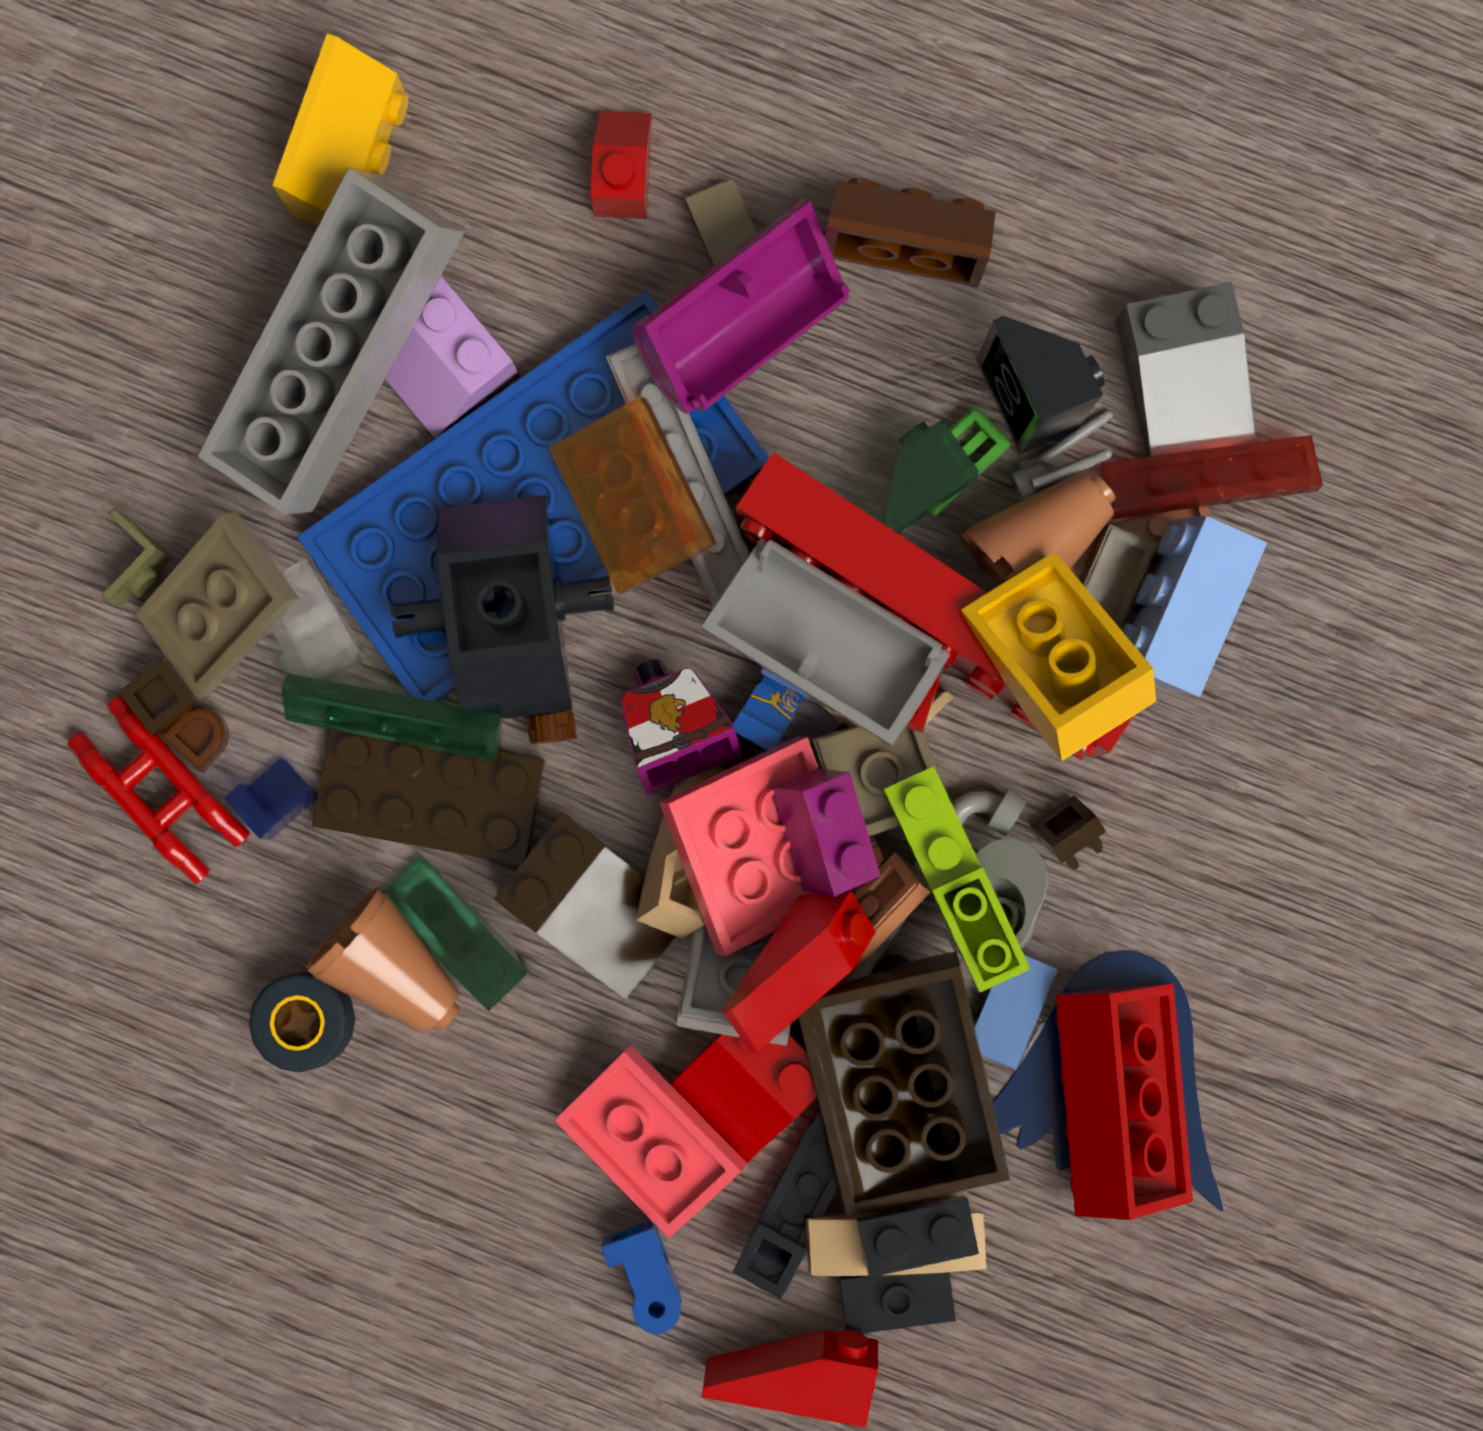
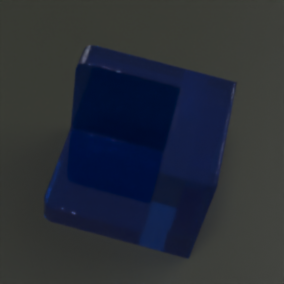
(272, 799)

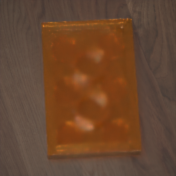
(632, 495)

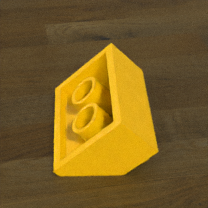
(339, 127)

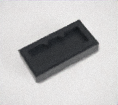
(896, 1301)

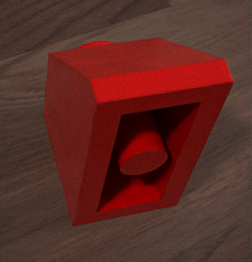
(621, 165)

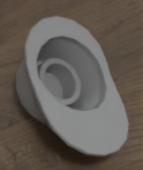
(1018, 881)

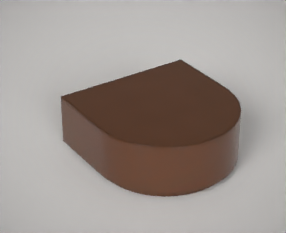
(198, 737)

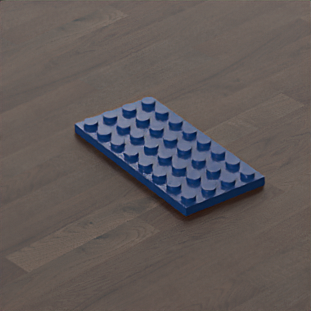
(385, 537)

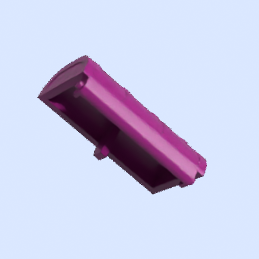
(741, 311)

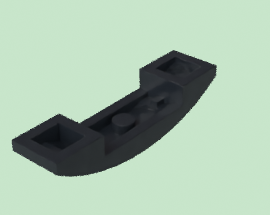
(780, 1232)

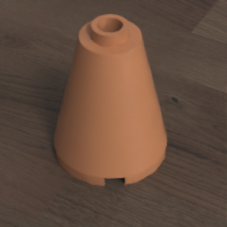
(1056, 519)
(386, 966)

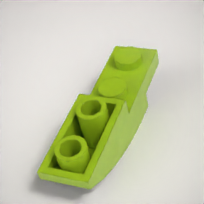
(956, 879)

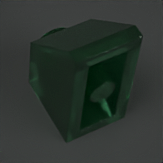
(925, 474)

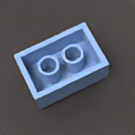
(1192, 600)

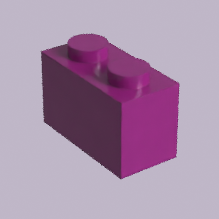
(826, 832)

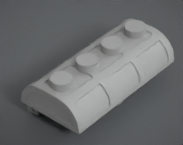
(827, 640)

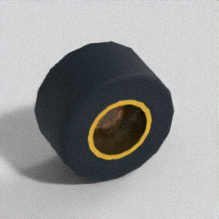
(283, 1030)

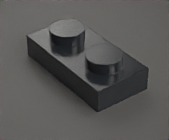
(917, 1236)

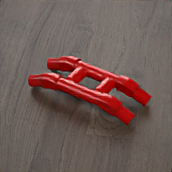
(189, 793)

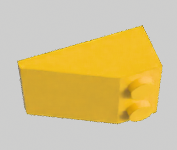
(1061, 655)

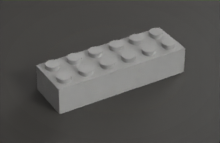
(330, 342)

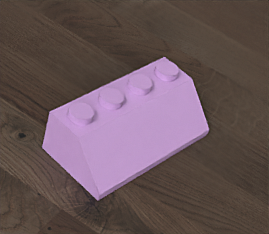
(448, 363)

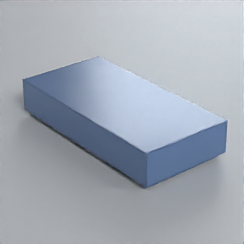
(1012, 1012)

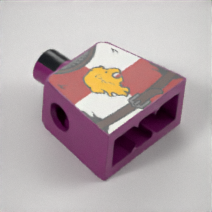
(675, 726)

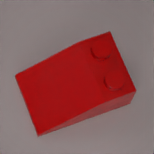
(746, 1092)

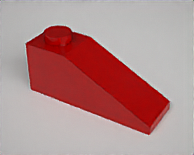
(798, 965)
(805, 1375)

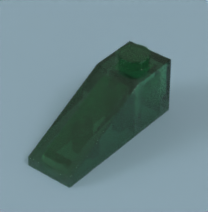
(458, 934)

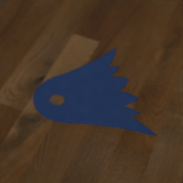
(1037, 1092)

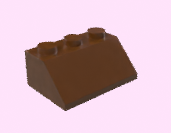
(910, 232)

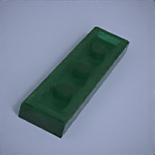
(391, 717)

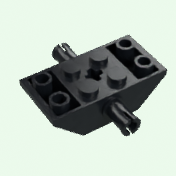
(515, 661)

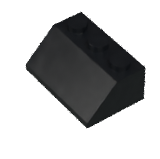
(1038, 381)

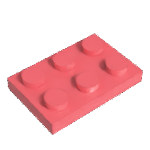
(650, 1142)

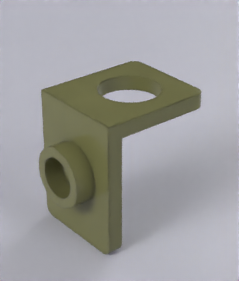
(142, 572)

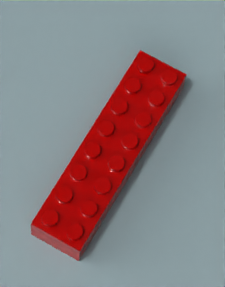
(882, 567)

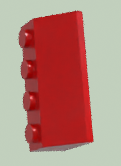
(1124, 1101)

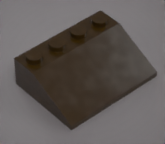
(903, 1086)

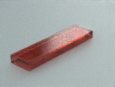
(1212, 476)

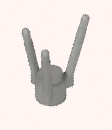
(1036, 477)

